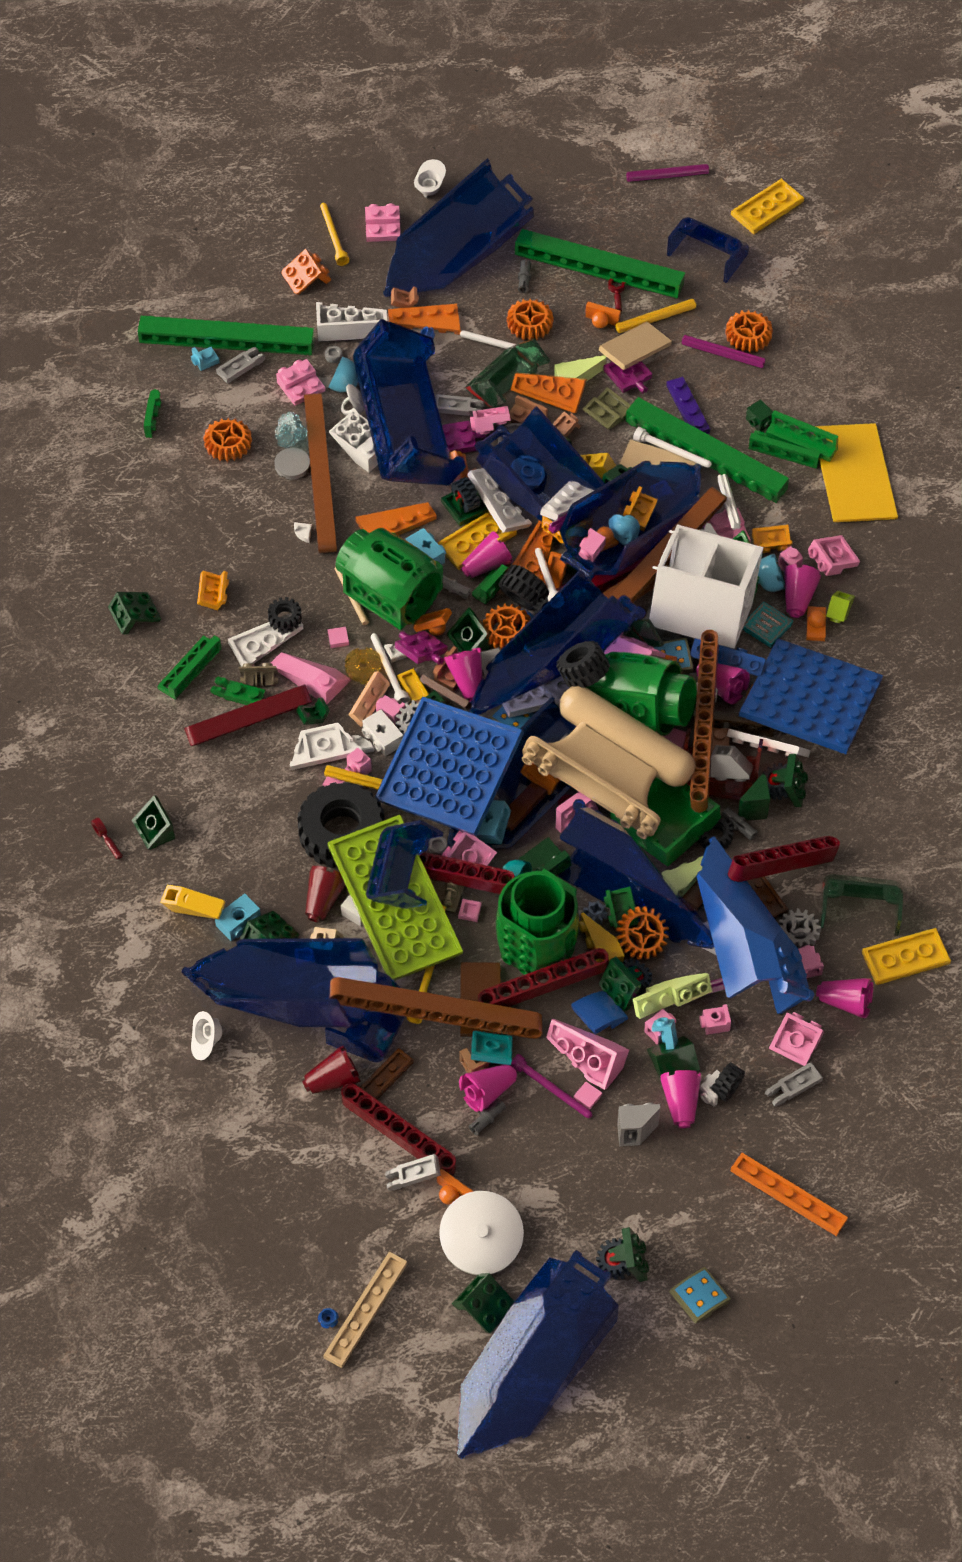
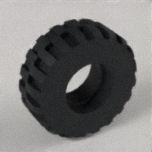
(332, 802)

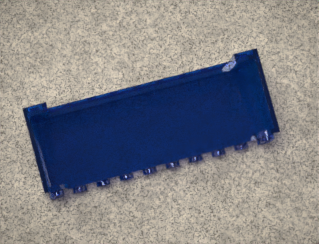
(403, 406)

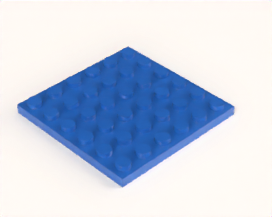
(811, 696)
(449, 766)

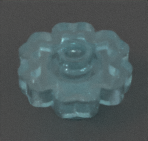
(289, 430)

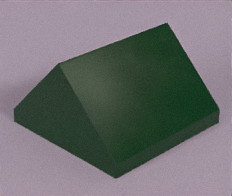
(469, 633)
(756, 801)
(154, 824)
(673, 1060)

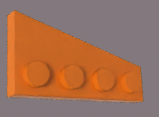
(438, 317)
(553, 390)
(399, 519)
(527, 556)

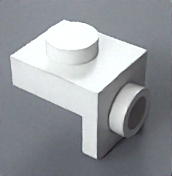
(706, 1093)

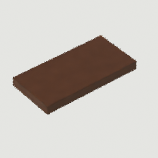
(474, 979)

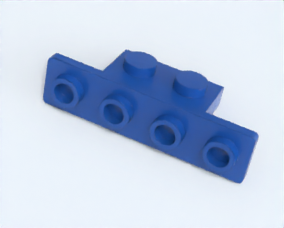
(736, 658)

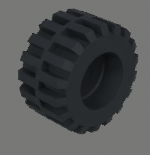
(523, 587)
(583, 664)

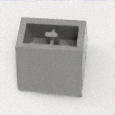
(730, 763)
(636, 1122)

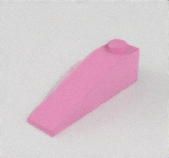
(632, 645)
(319, 679)
(593, 1055)

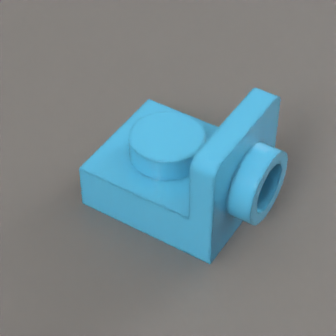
(204, 358)
(668, 1030)

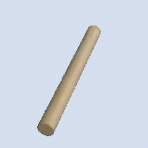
(357, 606)

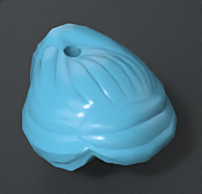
(624, 528)

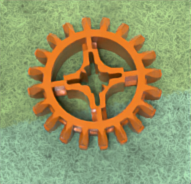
(540, 323)
(749, 331)
(232, 439)
(508, 620)
(643, 925)

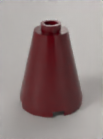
(323, 892)
(332, 1073)

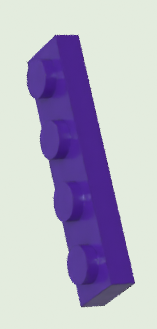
(686, 404)

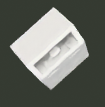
(355, 438)

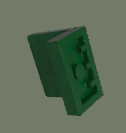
(132, 608)
(547, 856)
(269, 927)
(484, 1301)

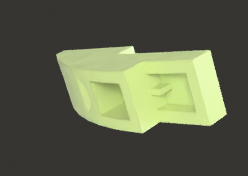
(670, 992)

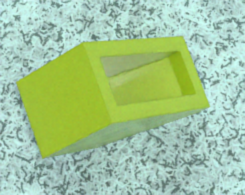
(839, 606)

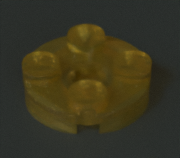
(357, 656)

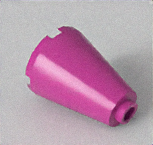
(486, 557)
(799, 588)
(466, 670)
(730, 682)
(847, 995)
(486, 1085)
(682, 1095)

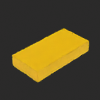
(411, 684)

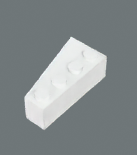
(346, 323)

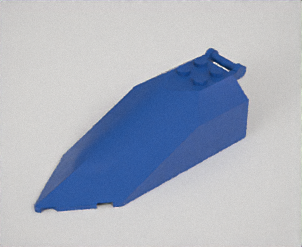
(747, 936)

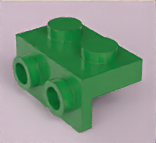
(489, 586)
(619, 903)

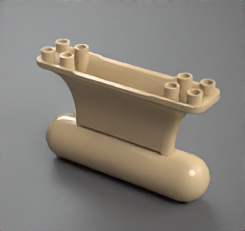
(610, 758)

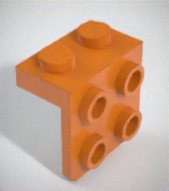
(305, 271)

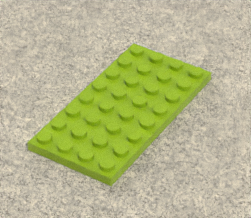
(401, 937)

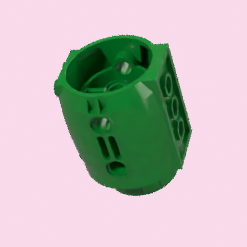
(389, 576)
(649, 690)
(537, 921)

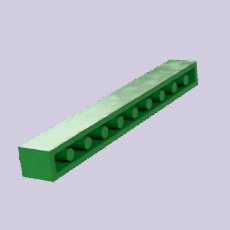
(599, 263)
(226, 335)
(723, 457)

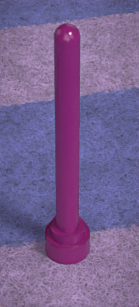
(521, 1065)

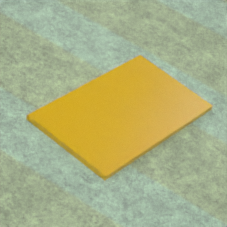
(857, 475)

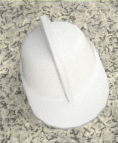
(430, 177)
(205, 1035)

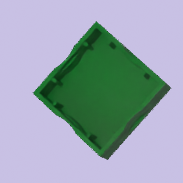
(679, 823)

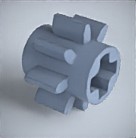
(596, 911)

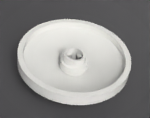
(481, 1233)

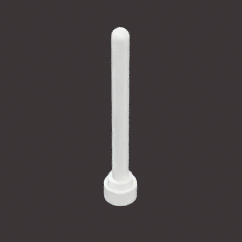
(484, 339)
(642, 436)
(546, 573)
(400, 695)

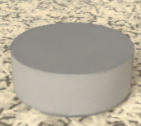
(333, 354)
(437, 845)

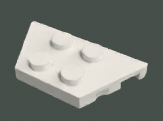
(322, 746)

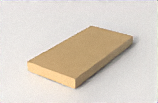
(635, 345)
(639, 452)

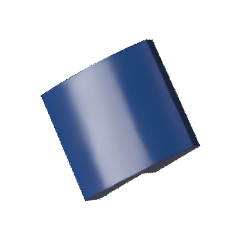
(599, 1011)

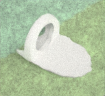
(355, 398)

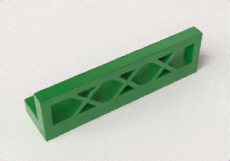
(802, 437)
(761, 443)
(192, 668)

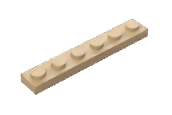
(365, 1309)

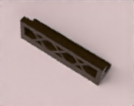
(737, 723)

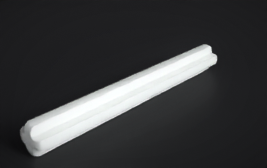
(730, 503)

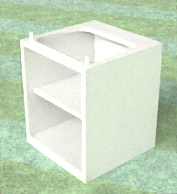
(705, 585)

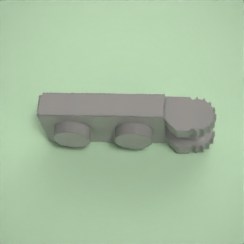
(240, 364)
(458, 405)
(795, 1083)
(413, 1172)

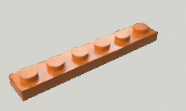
(789, 1194)

